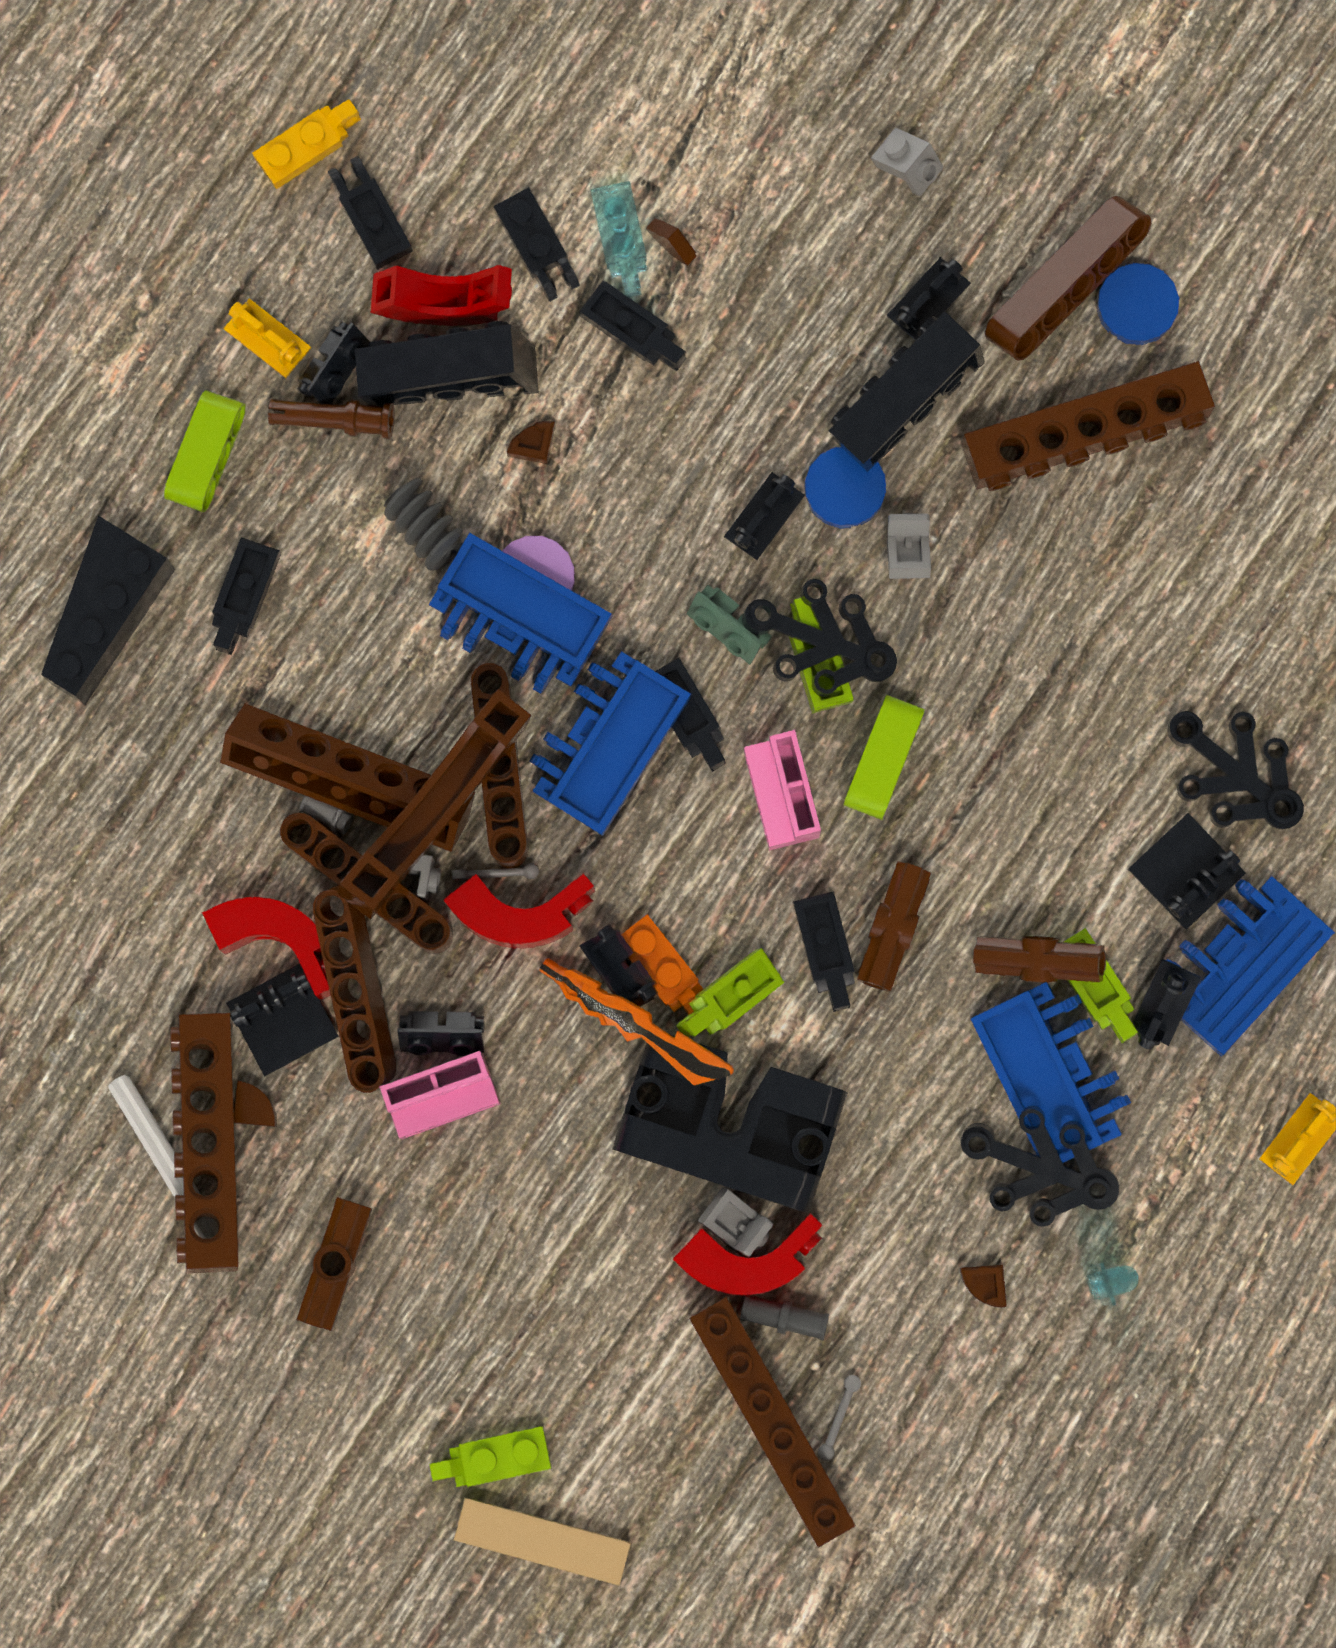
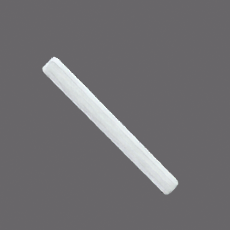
(155, 1143)

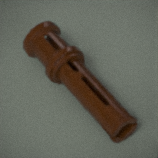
(351, 417)

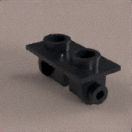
(929, 296)
(327, 378)
(765, 515)
(609, 957)
(1164, 1004)
(421, 1034)

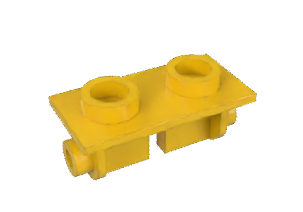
(266, 337)
(1301, 1138)

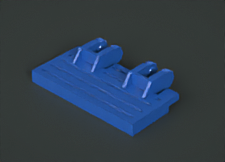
(521, 608)
(613, 744)
(1250, 966)
(1043, 1074)

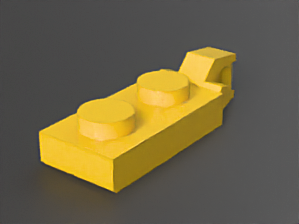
(306, 143)

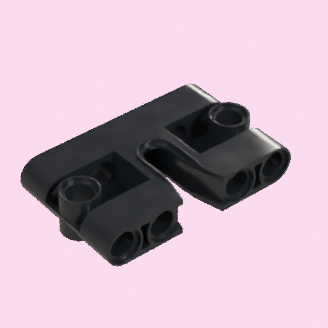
(755, 1159)

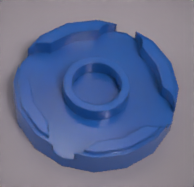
(1138, 303)
(842, 490)

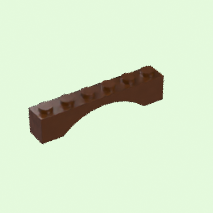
(434, 805)

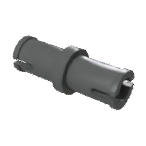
(784, 1317)

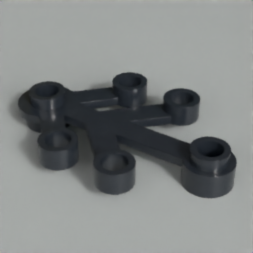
(826, 641)
(1240, 774)
(1046, 1168)

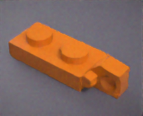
(674, 978)

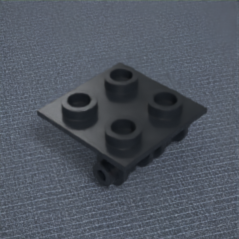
(1187, 871)
(281, 1020)

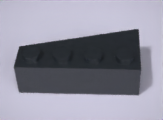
(447, 365)
(906, 390)
(105, 606)

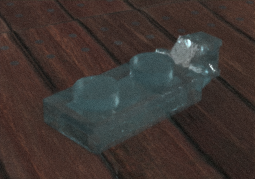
(620, 234)

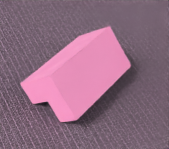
(782, 791)
(440, 1095)

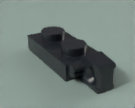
(632, 326)
(243, 592)
(696, 724)
(826, 947)

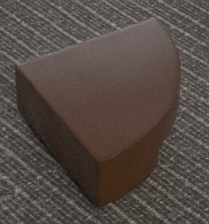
(672, 241)
(533, 442)
(253, 1107)
(986, 1284)

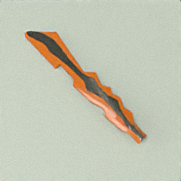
(634, 1022)

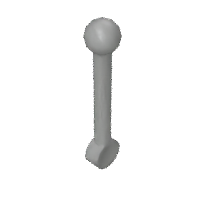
(530, 871)
(852, 1384)

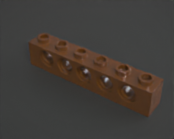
(1182, 385)
(328, 770)
(212, 1034)
(772, 1422)

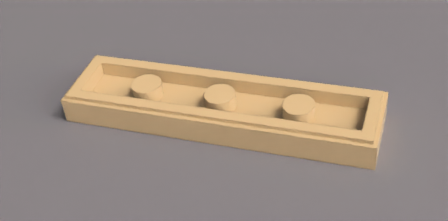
(542, 1541)

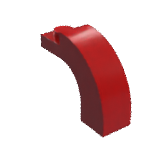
(441, 300)
(260, 918)
(513, 926)
(739, 1275)

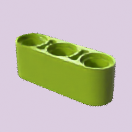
(204, 451)
(884, 757)

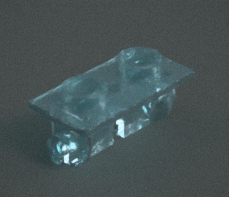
(1110, 1282)

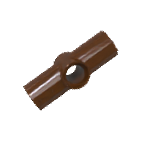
(894, 926)
(1040, 959)
(325, 1291)

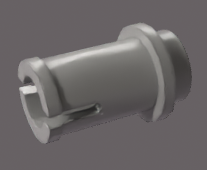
(335, 818)

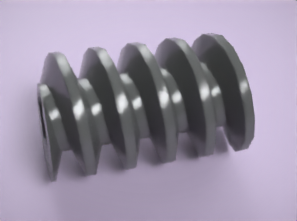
(422, 525)

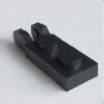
(371, 216)
(535, 240)

